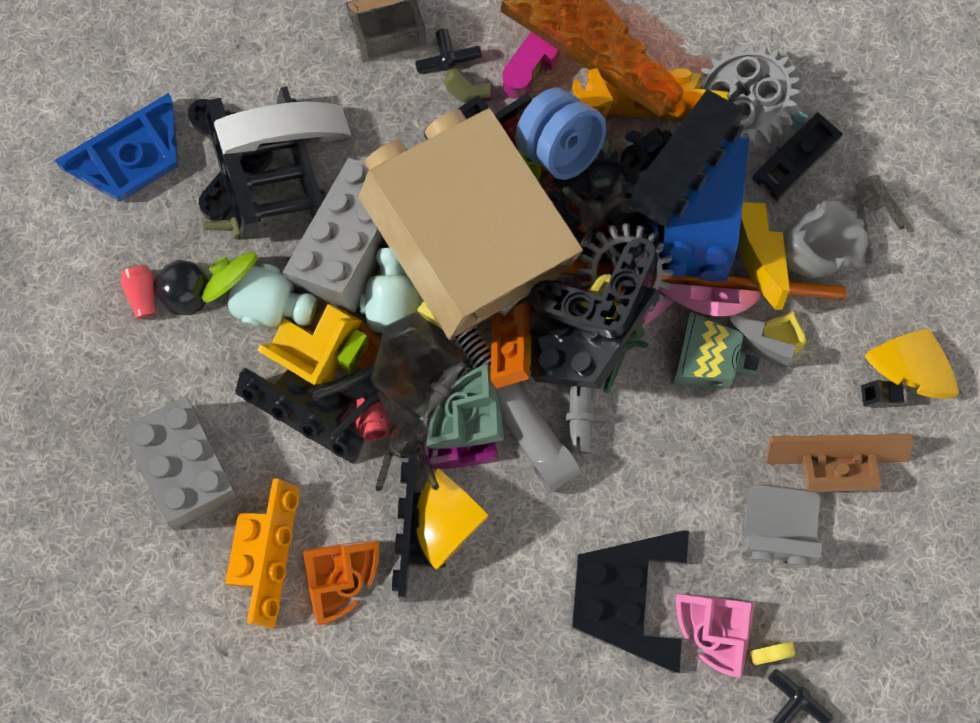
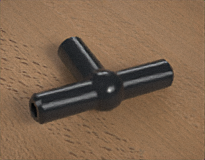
(447, 58)
(799, 698)

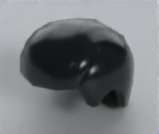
(181, 287)

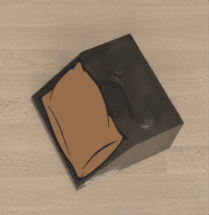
(385, 26)

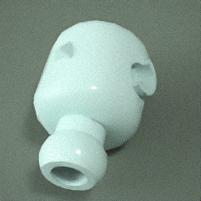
(388, 294)
(268, 297)

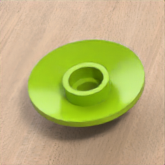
(227, 274)

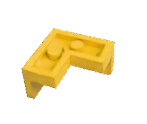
(312, 353)

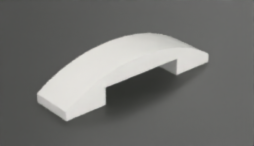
(281, 122)

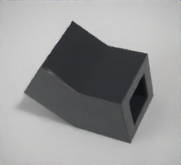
(882, 394)

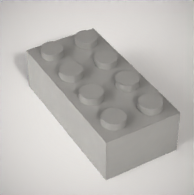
(339, 245)

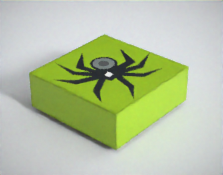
(353, 351)

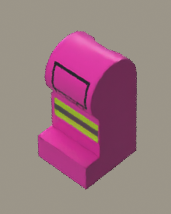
(526, 64)

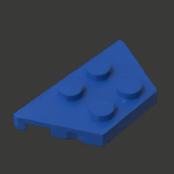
(128, 153)

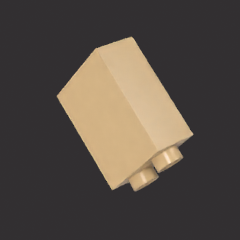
(466, 219)

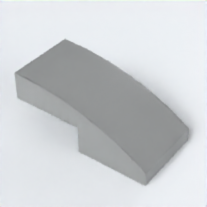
(767, 348)

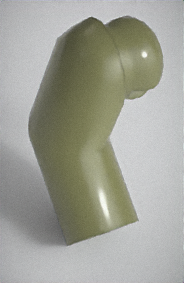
(462, 88)

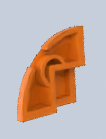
(351, 567)

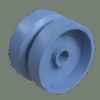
(560, 133)

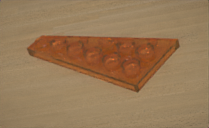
(599, 39)

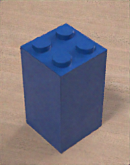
(709, 230)

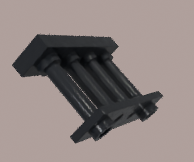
(240, 182)

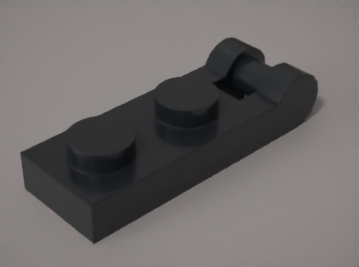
(798, 155)

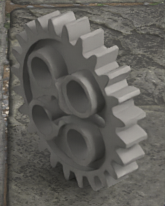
(750, 92)

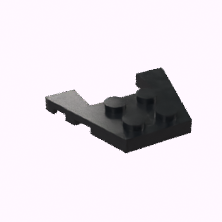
(577, 356)
(613, 596)

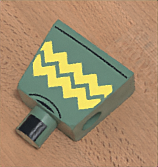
(712, 355)

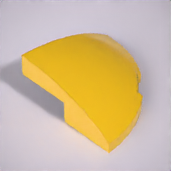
(916, 362)
(446, 519)

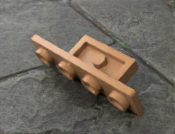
(840, 460)

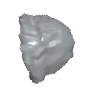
(825, 241)

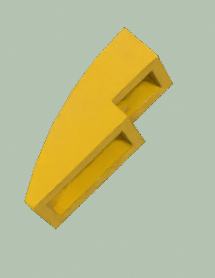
(763, 254)

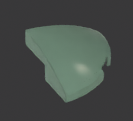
(469, 415)

